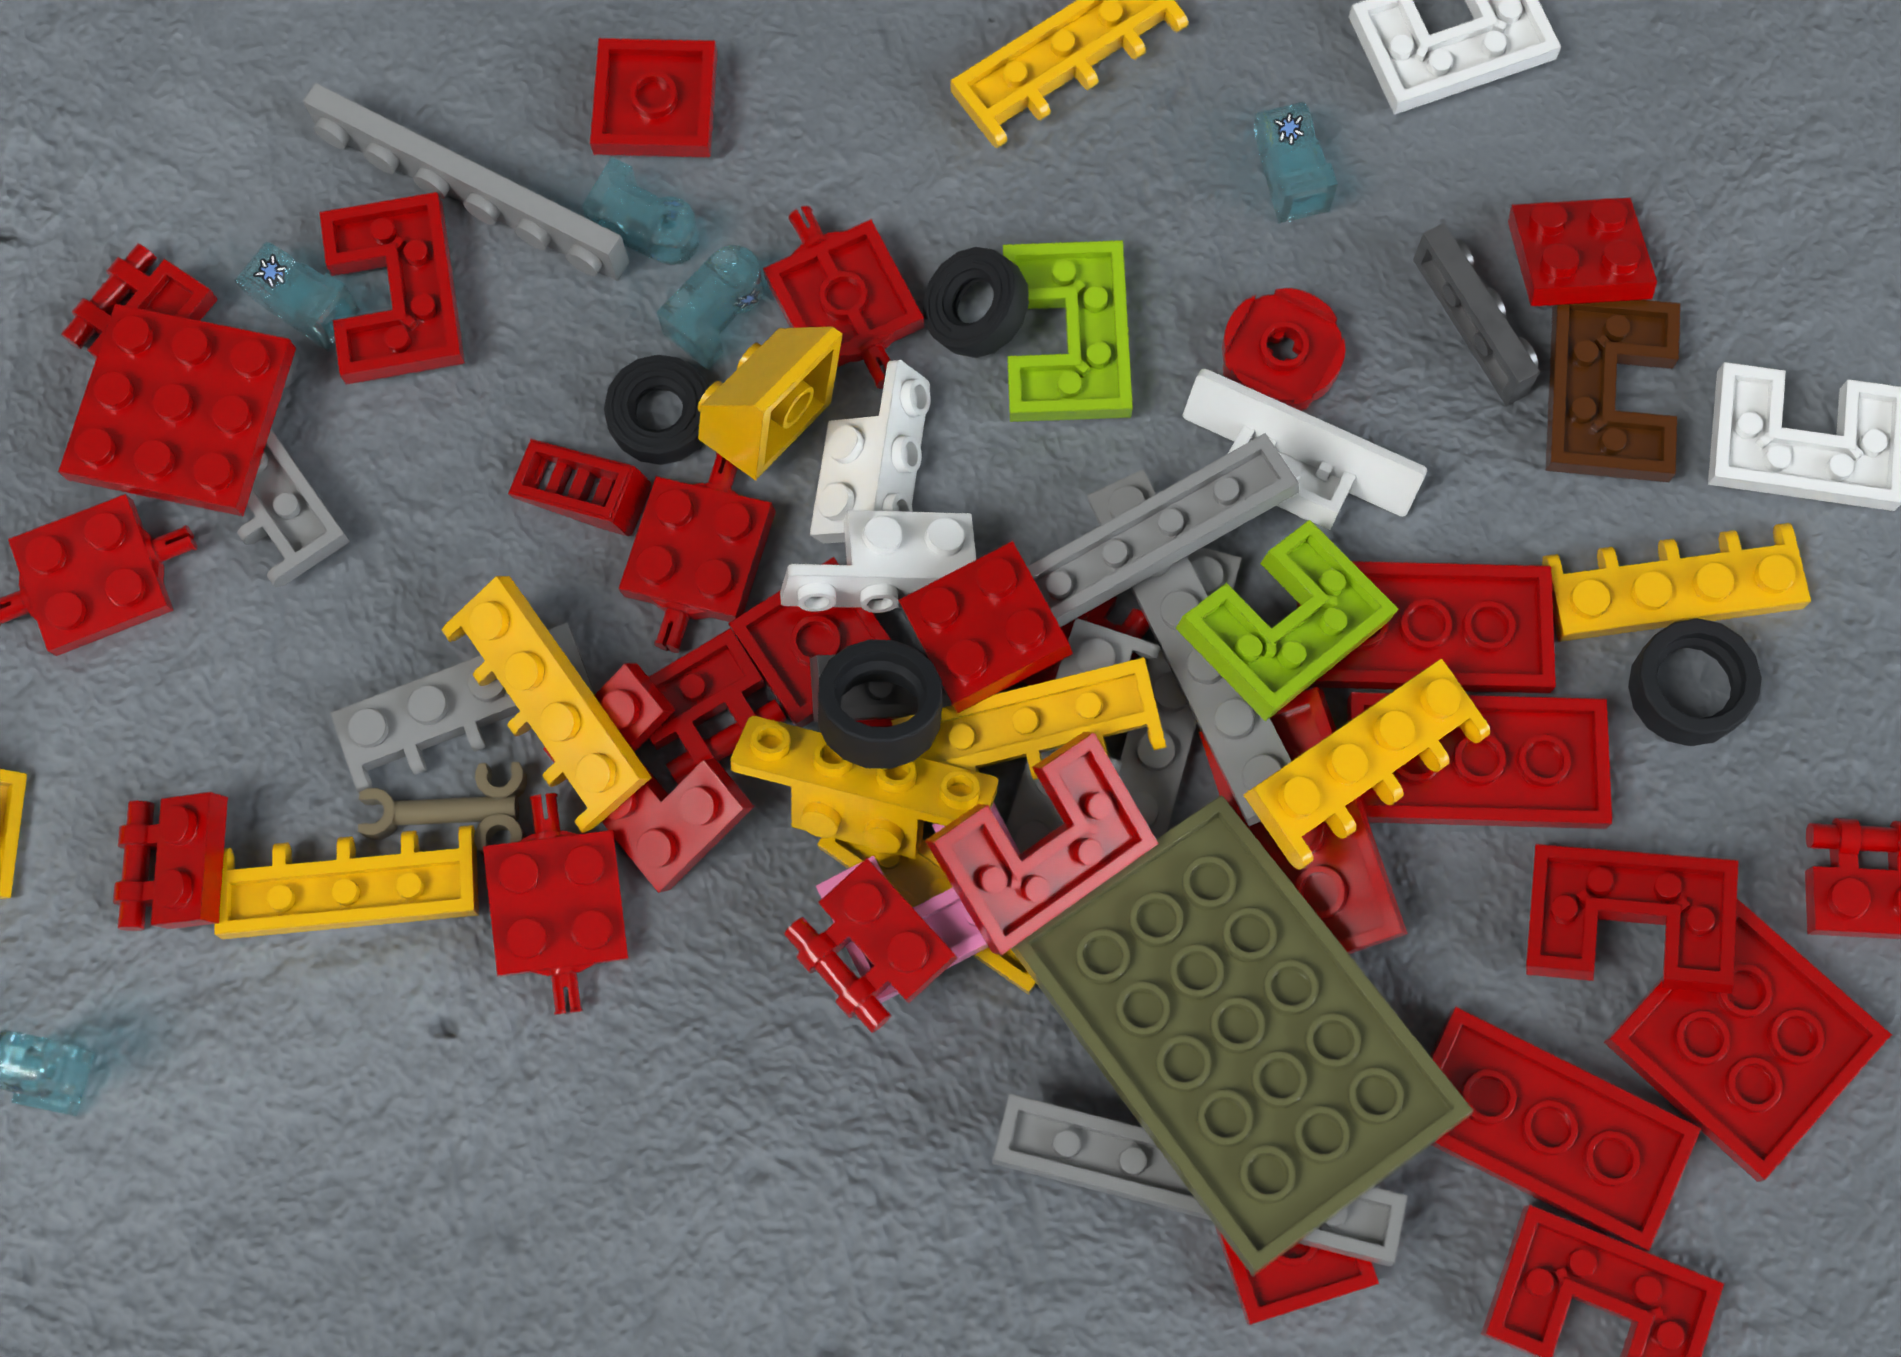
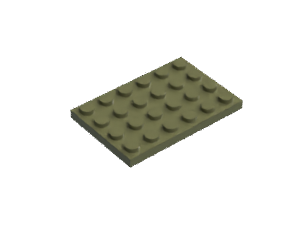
(1241, 1034)

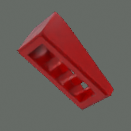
(616, 500)

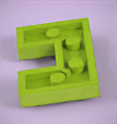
(1095, 372)
(1277, 664)

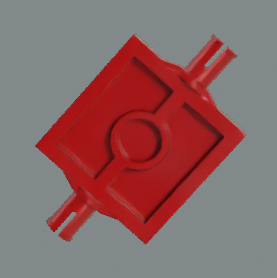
(847, 285)
(697, 551)
(92, 574)
(555, 903)

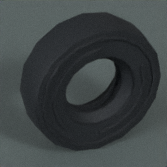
(999, 322)
(635, 382)

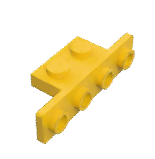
(854, 802)

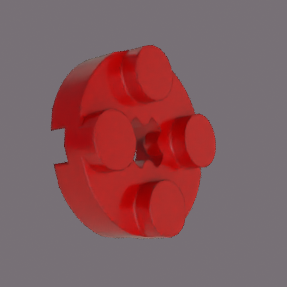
(1271, 318)

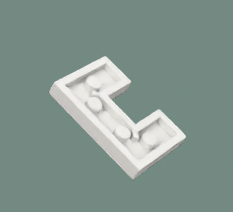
(1427, 67)
(1761, 456)

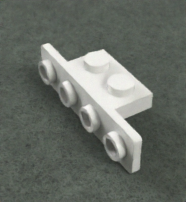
(1320, 455)
(873, 458)
(886, 560)

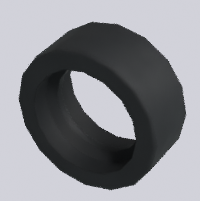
(1719, 643)
(879, 662)

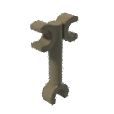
(494, 812)

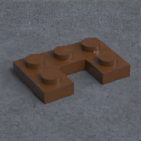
(1582, 422)

